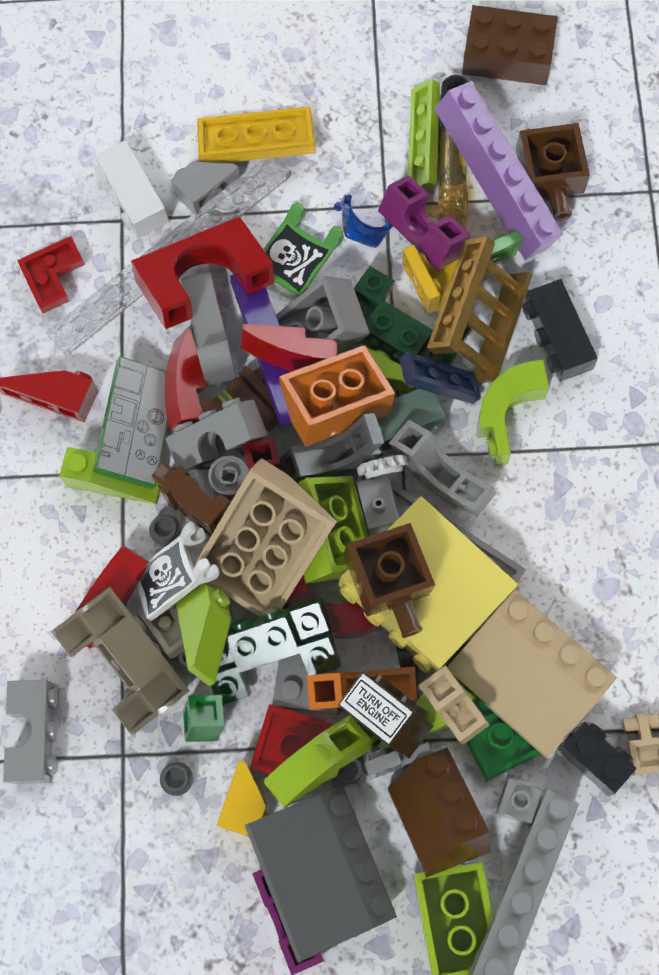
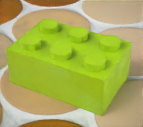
(341, 501)
(453, 916)

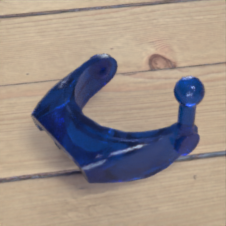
(356, 229)

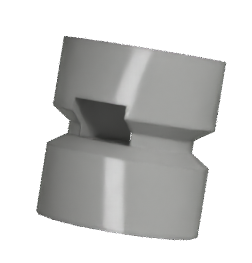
(227, 476)

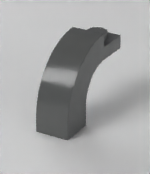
(337, 454)

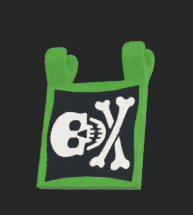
(298, 255)

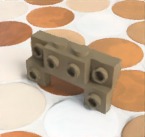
(129, 653)

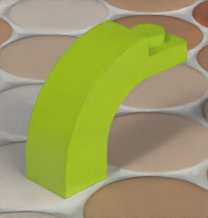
(514, 386)

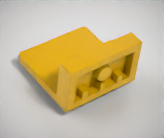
(426, 279)

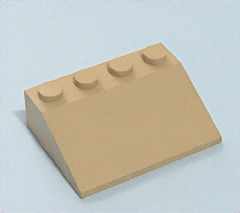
(266, 539)
(531, 674)

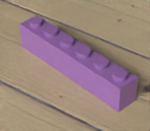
(497, 169)

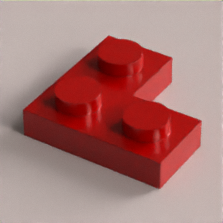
(43, 269)

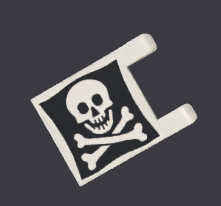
(172, 573)

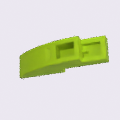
(320, 760)

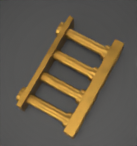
(458, 305)

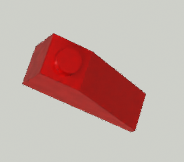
(55, 391)

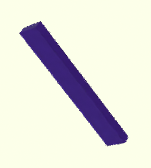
(258, 310)

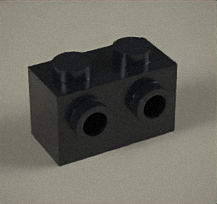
(597, 758)

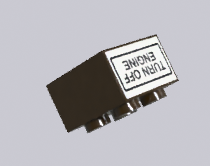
(387, 713)

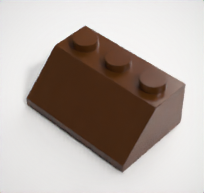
(439, 813)

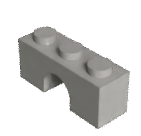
(235, 424)
(34, 759)

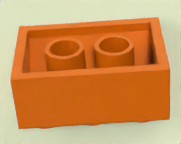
(335, 394)

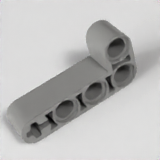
(209, 329)

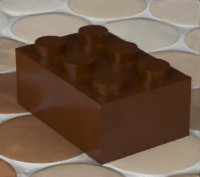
(509, 45)

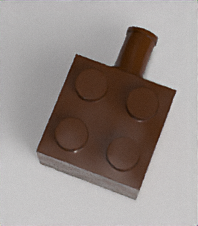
(555, 164)
(390, 575)

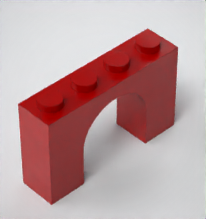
(225, 245)

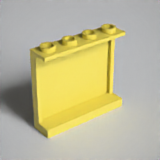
(463, 596)

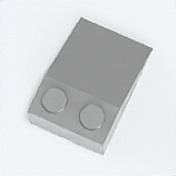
(328, 312)

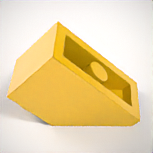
(243, 801)

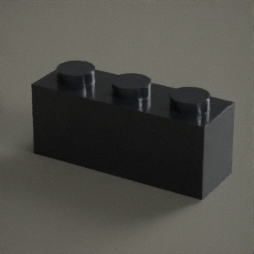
(559, 330)

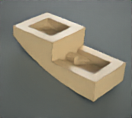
(453, 705)

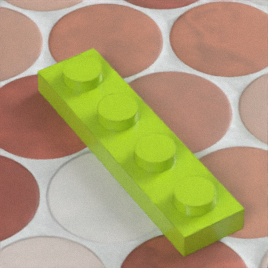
(424, 134)

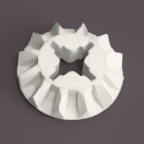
(382, 466)

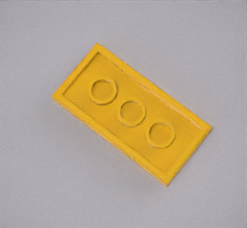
(256, 135)

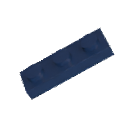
(439, 378)

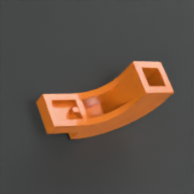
(329, 689)

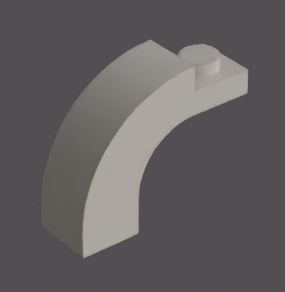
(439, 472)

